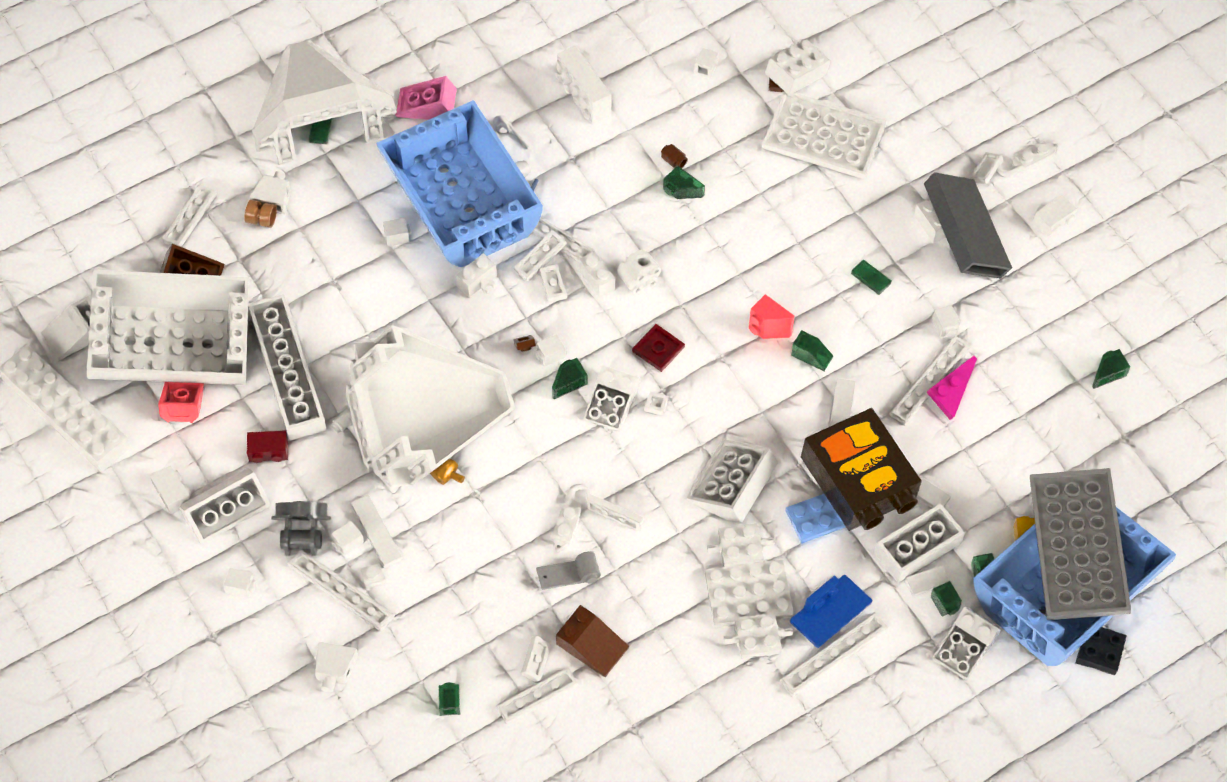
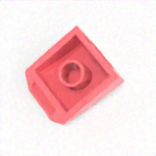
(181, 401)

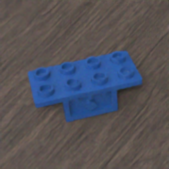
(830, 609)

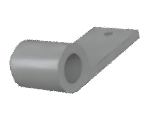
(581, 570)

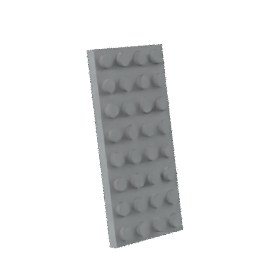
(1079, 544)

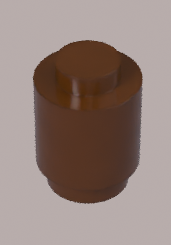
(673, 156)

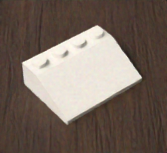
(733, 479)

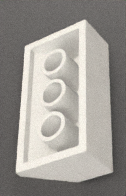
(225, 505)

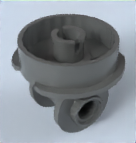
(303, 538)

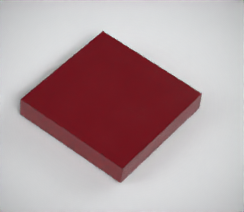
(658, 347)

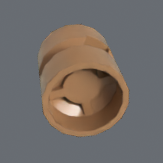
(261, 214)

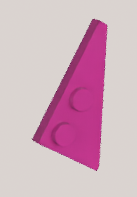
(950, 390)

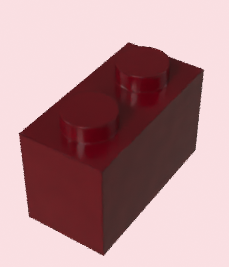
(267, 446)

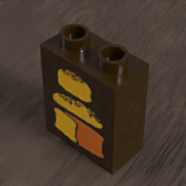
(861, 470)

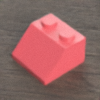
(770, 319)

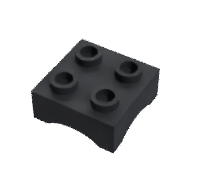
(1102, 651)

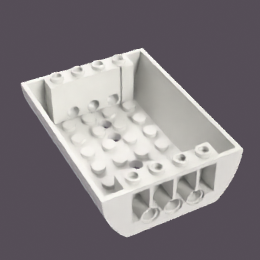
(169, 313)

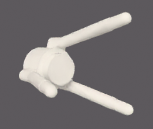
(503, 125)

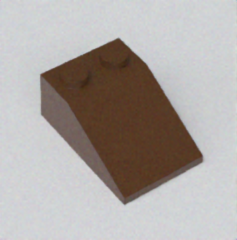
(184, 261)
(591, 641)

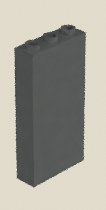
(967, 225)

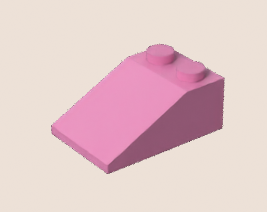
(426, 99)

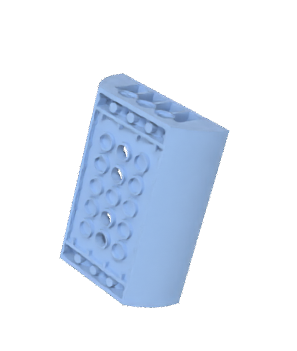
(485, 178)
(1014, 595)

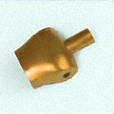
(447, 472)

